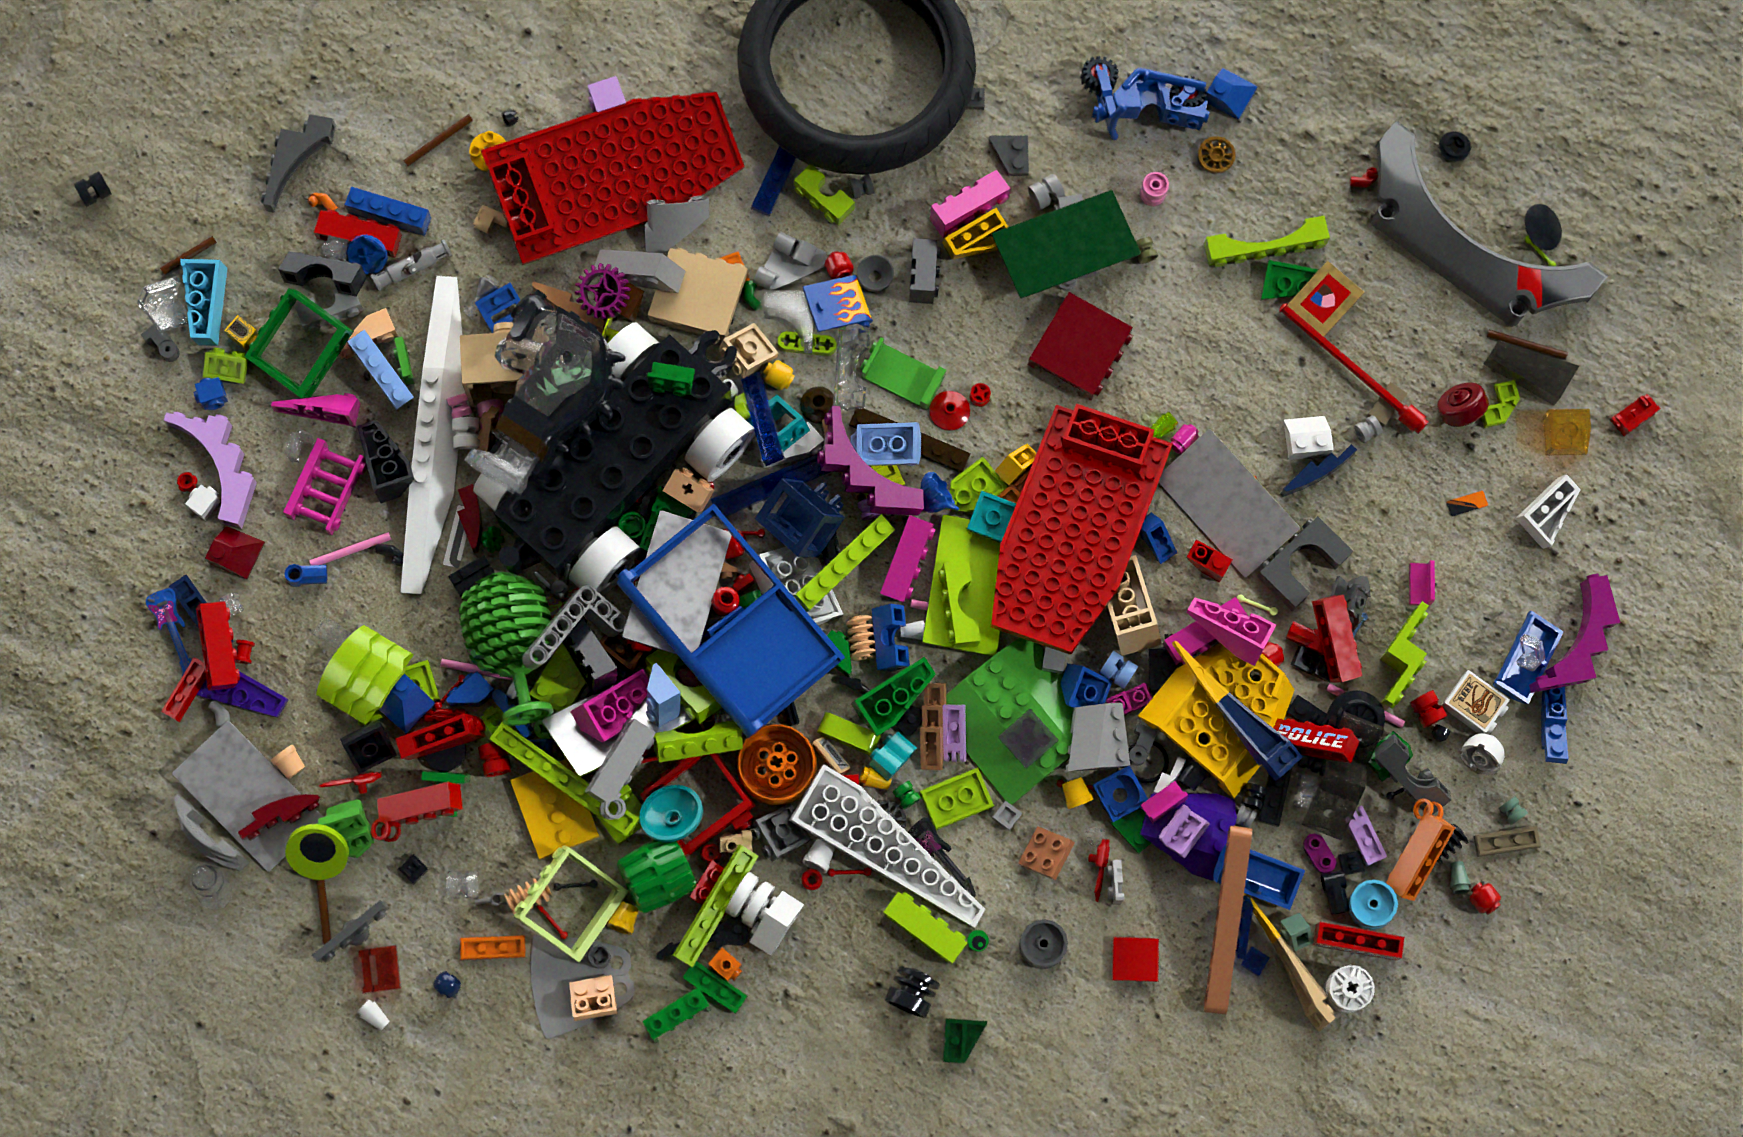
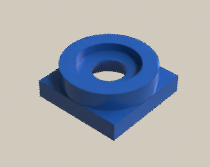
(1122, 779)

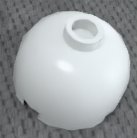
(1484, 753)

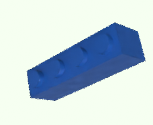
(388, 211)

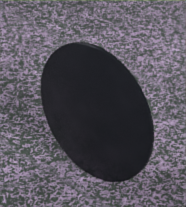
(1543, 227)

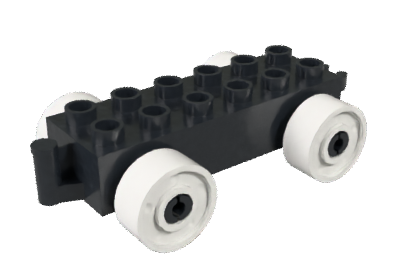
(603, 475)

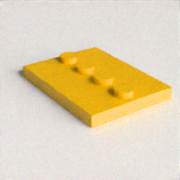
(552, 815)

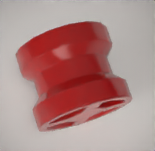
(980, 390)

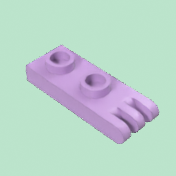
(954, 732)
(1366, 837)

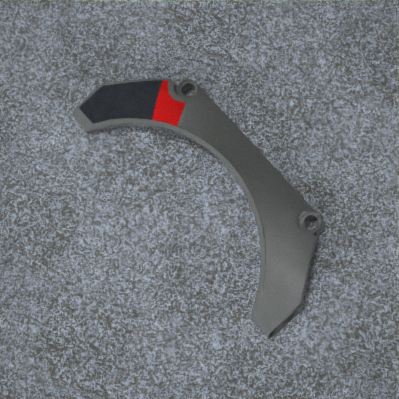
(1492, 280)

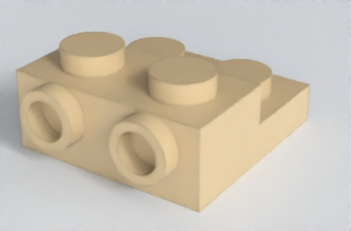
(752, 350)

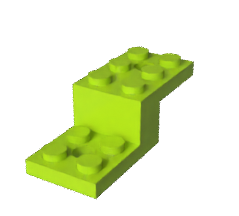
(1404, 656)

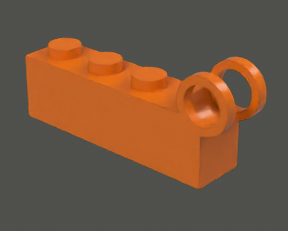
(1421, 851)

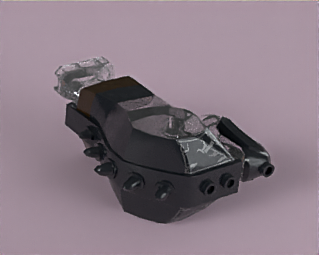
(560, 393)

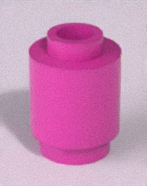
(1184, 438)

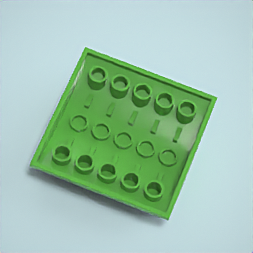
(997, 698)

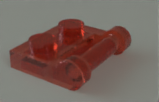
(387, 969)

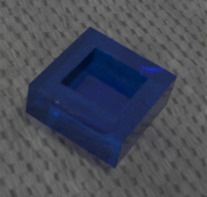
(1255, 961)

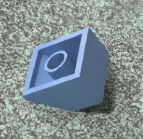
(662, 698)

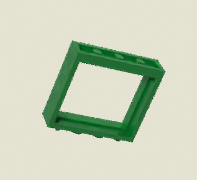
(324, 361)

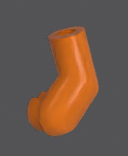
(321, 199)

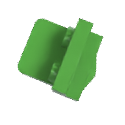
(352, 824)

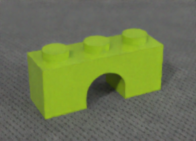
(835, 207)

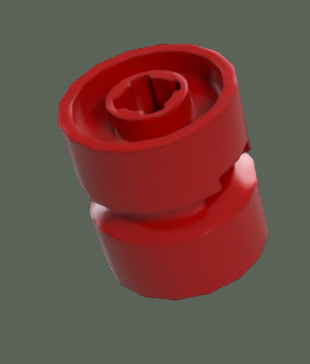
(1428, 709)
(495, 762)

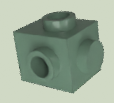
(1296, 931)

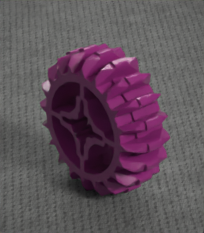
(600, 300)

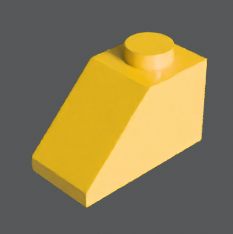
(1016, 464)

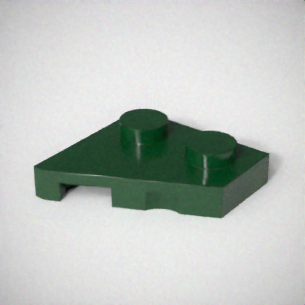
(960, 1039)

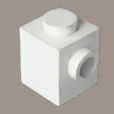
(203, 501)

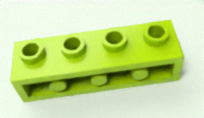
(925, 928)

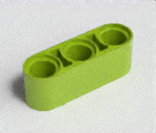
(848, 733)

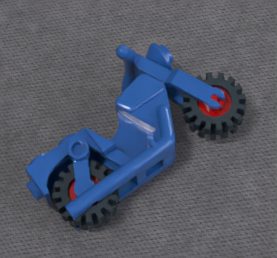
(1179, 105)

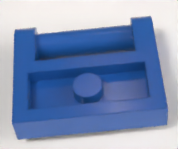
(495, 303)

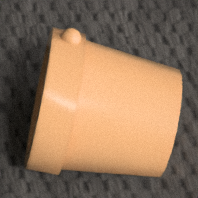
(288, 762)

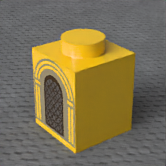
(241, 332)

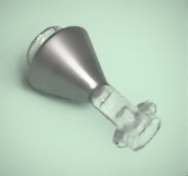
(485, 287)

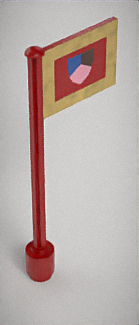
(1318, 310)

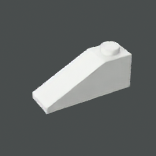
(806, 446)

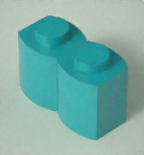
(892, 755)

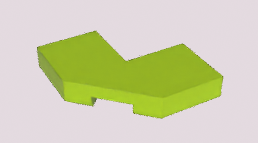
(1507, 398)

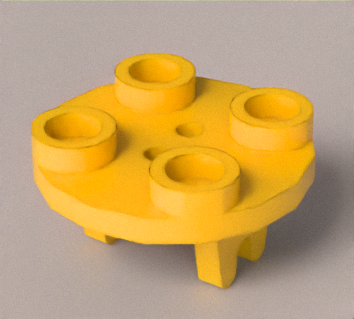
(481, 142)

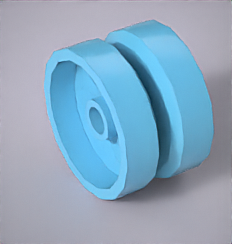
(1381, 895)

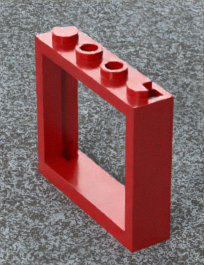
(685, 764)

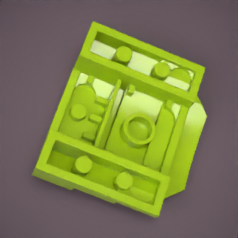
(362, 673)

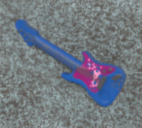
(163, 606)

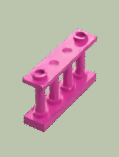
(312, 470)

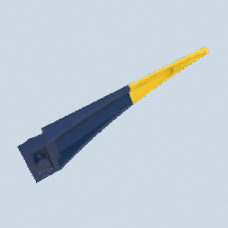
(1261, 740)

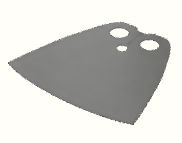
(551, 977)

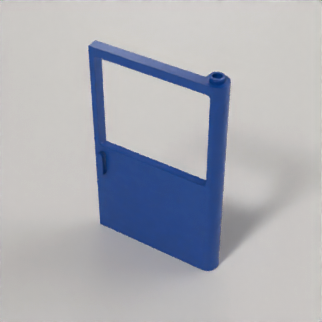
(757, 658)

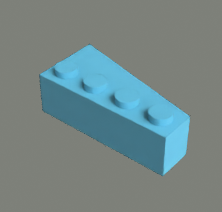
(204, 298)

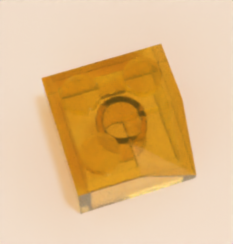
(1567, 431)

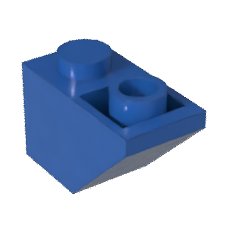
(471, 693)

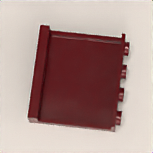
(1081, 345)

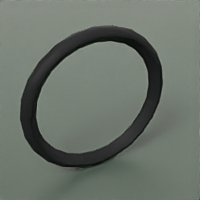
(1166, 762)

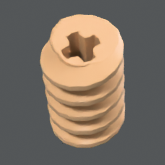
(859, 639)
(521, 894)

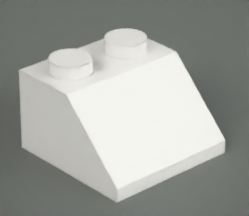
(1308, 437)

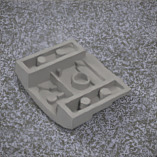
(221, 853)

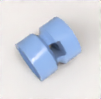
(1118, 669)

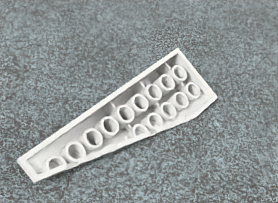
(859, 827)

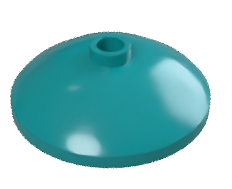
(667, 805)

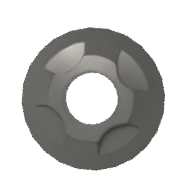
(878, 264)

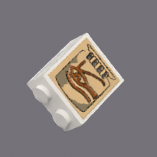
(1476, 703)

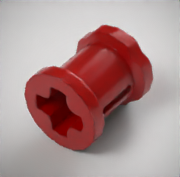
(244, 651)

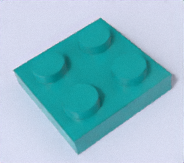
(991, 516)

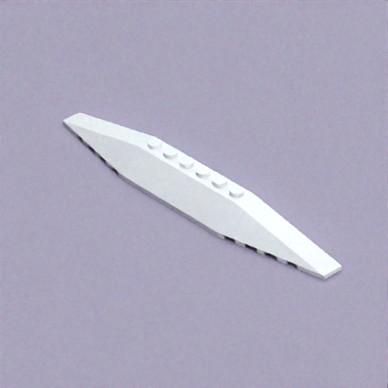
(433, 452)

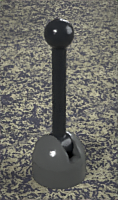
(1424, 774)

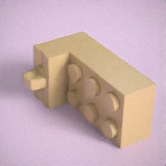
(1133, 613)

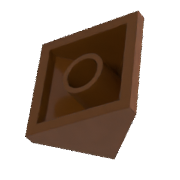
(633, 304)

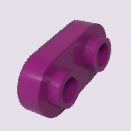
(1317, 854)

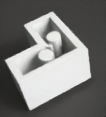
(775, 922)

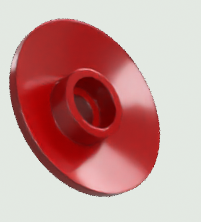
(949, 420)

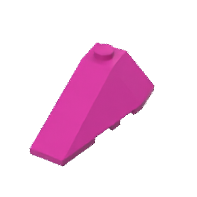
(328, 408)
(1239, 633)
(609, 710)

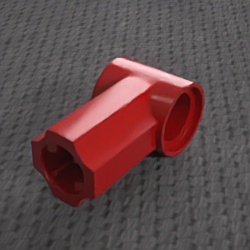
(1306, 637)

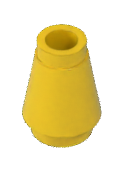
(872, 778)

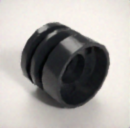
(912, 992)

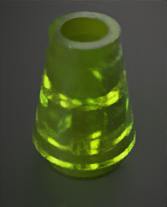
(1164, 425)

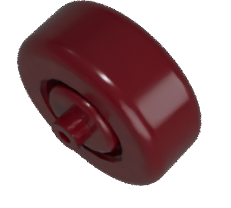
(1463, 404)

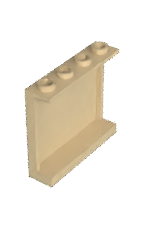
(705, 296)

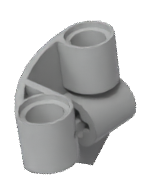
(673, 222)
(789, 262)

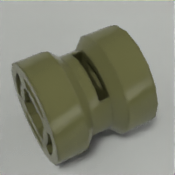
(1147, 252)

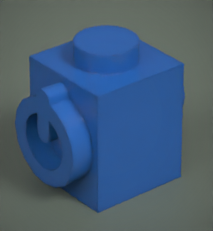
(210, 393)

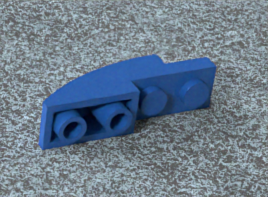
(1554, 725)

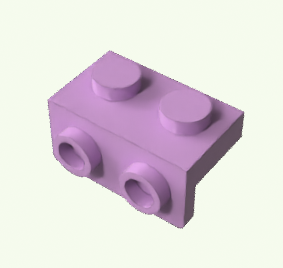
(1183, 831)

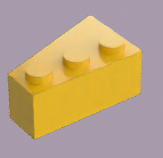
(975, 237)

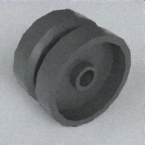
(1035, 954)

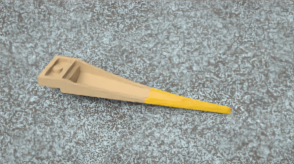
(1306, 987)

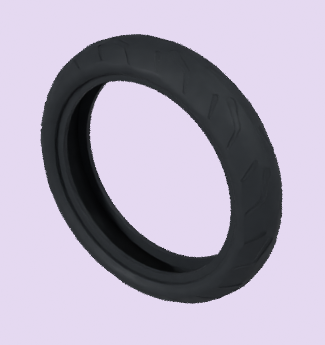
(857, 152)

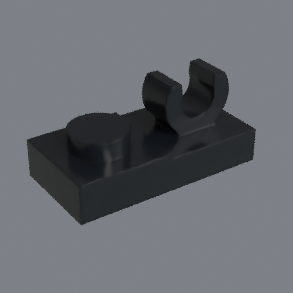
(1305, 711)

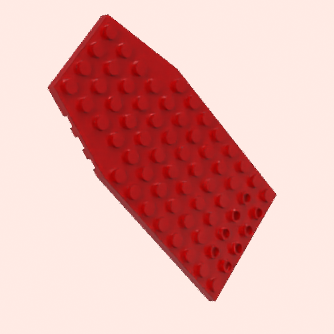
(604, 167)
(1075, 525)

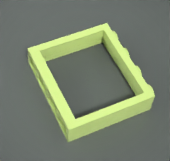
(597, 922)

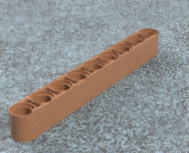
(1227, 920)

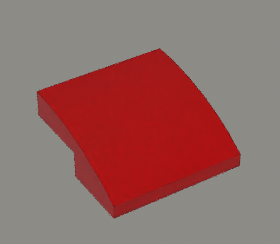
(1135, 959)

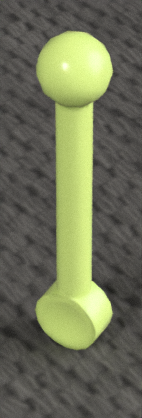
(1272, 611)

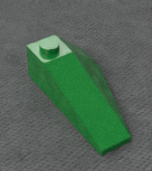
(890, 700)

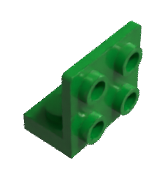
(671, 379)

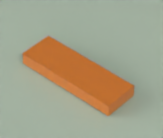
(492, 947)

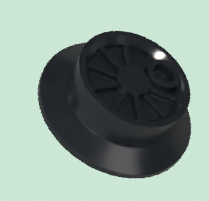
(1358, 704)

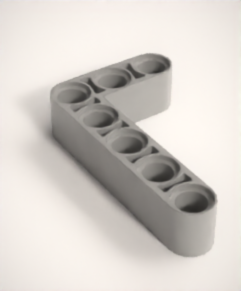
(568, 621)

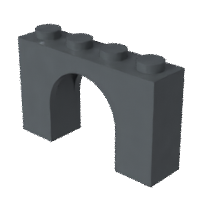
(1316, 537)

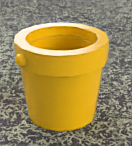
(1076, 793)
(623, 918)

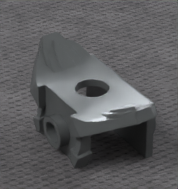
(1356, 593)

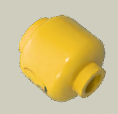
(778, 375)

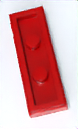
(185, 690)

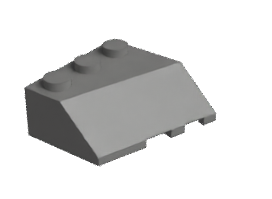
(1098, 738)

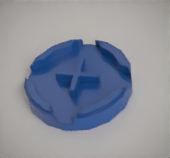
(368, 253)

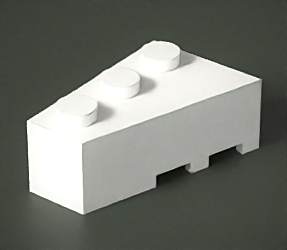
(1547, 512)

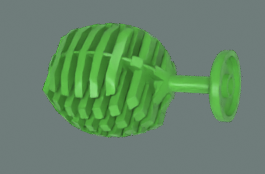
(499, 627)

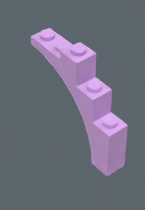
(236, 487)

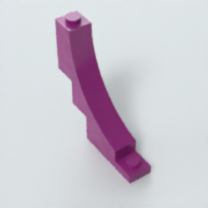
(1598, 614)

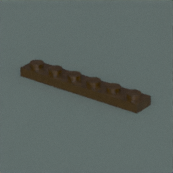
(930, 447)

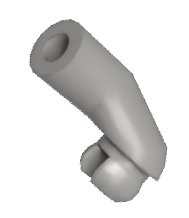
(221, 714)

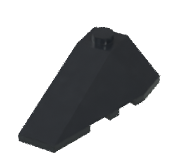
(386, 464)

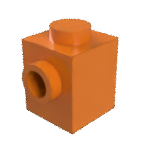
(726, 965)

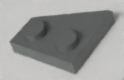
(1013, 153)

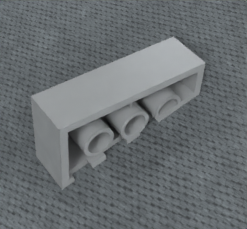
(644, 269)

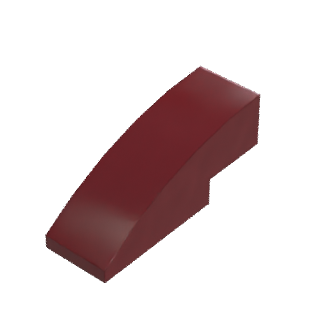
(471, 516)

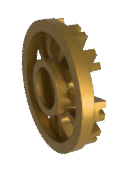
(1216, 154)

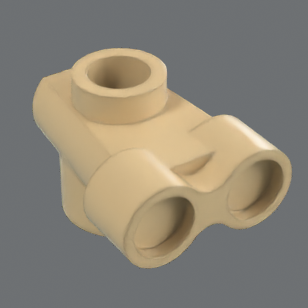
(743, 838)

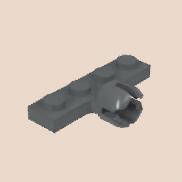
(353, 932)

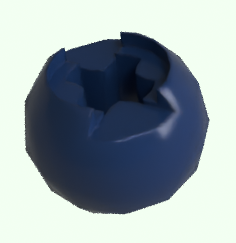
(447, 984)

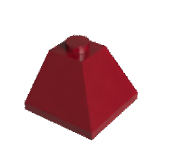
(234, 552)

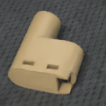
(487, 217)

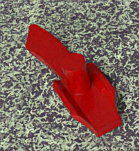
(360, 780)
(1101, 861)

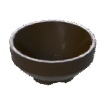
(811, 412)

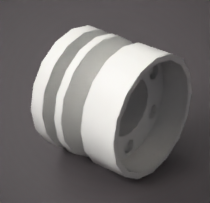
(1340, 998)

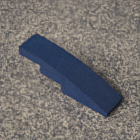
(1312, 474)
(188, 596)

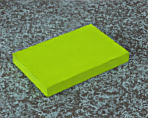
(956, 799)

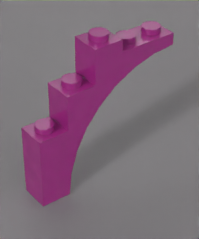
(858, 477)

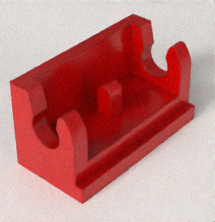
(1635, 414)

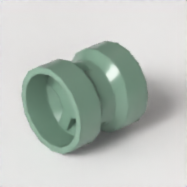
(1516, 814)

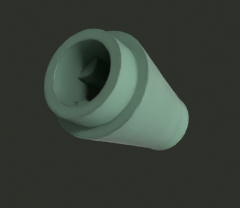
(1459, 879)

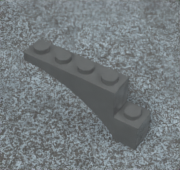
(292, 151)

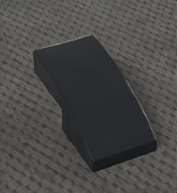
(1310, 663)

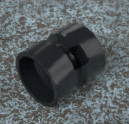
(99, 185)

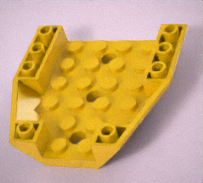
(1185, 710)

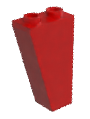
(441, 736)

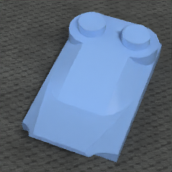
(888, 443)

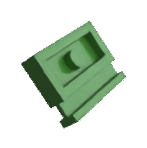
(401, 354)

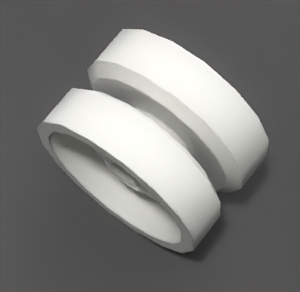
(751, 900)

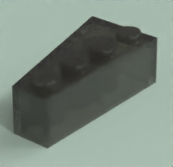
(1533, 371)

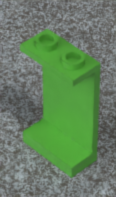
(902, 374)

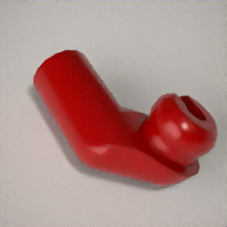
(1366, 180)

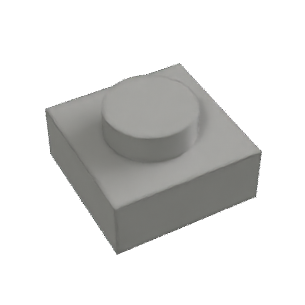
(1007, 815)

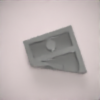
(1114, 872)

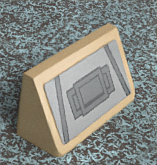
(831, 755)

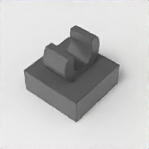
(977, 99)

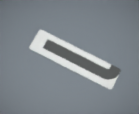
(456, 542)

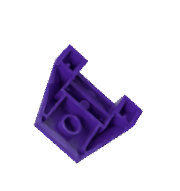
(1204, 855)

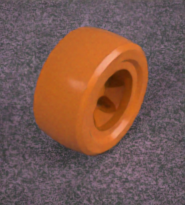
(787, 789)

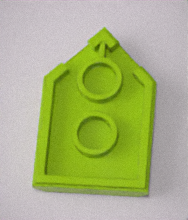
(968, 485)

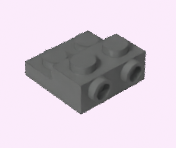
(778, 833)

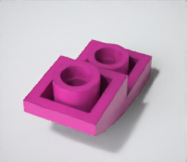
(1132, 699)

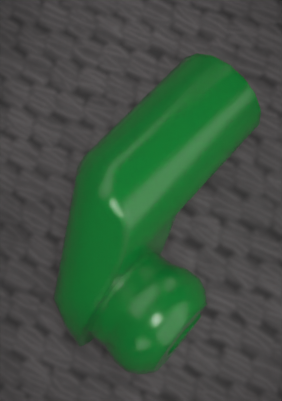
(748, 295)

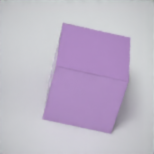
(605, 94)

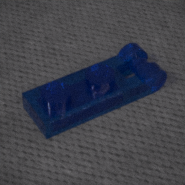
(1244, 928)

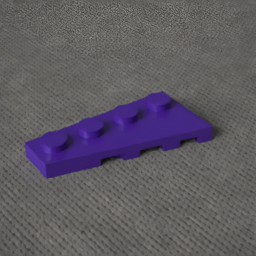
(248, 695)

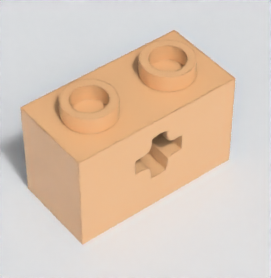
(677, 489)

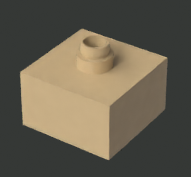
(481, 372)

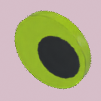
(317, 852)

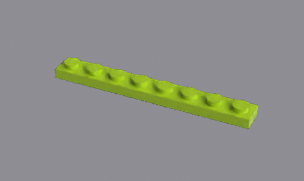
(558, 776)

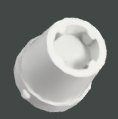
(819, 856)

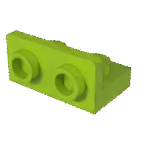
(225, 365)

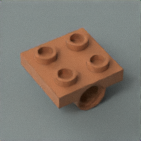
(1046, 853)

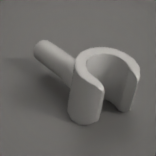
(494, 899)

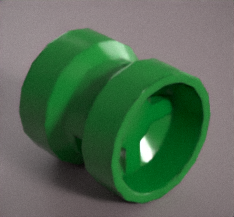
(910, 798)

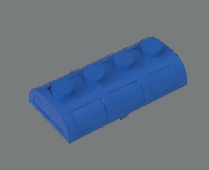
(1515, 680)
(1267, 878)

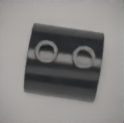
(368, 746)

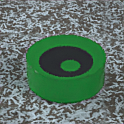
(977, 940)

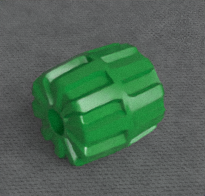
(656, 875)

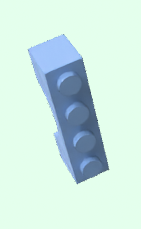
(380, 369)

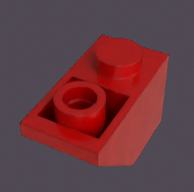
(1209, 560)

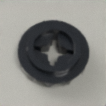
(1460, 141)

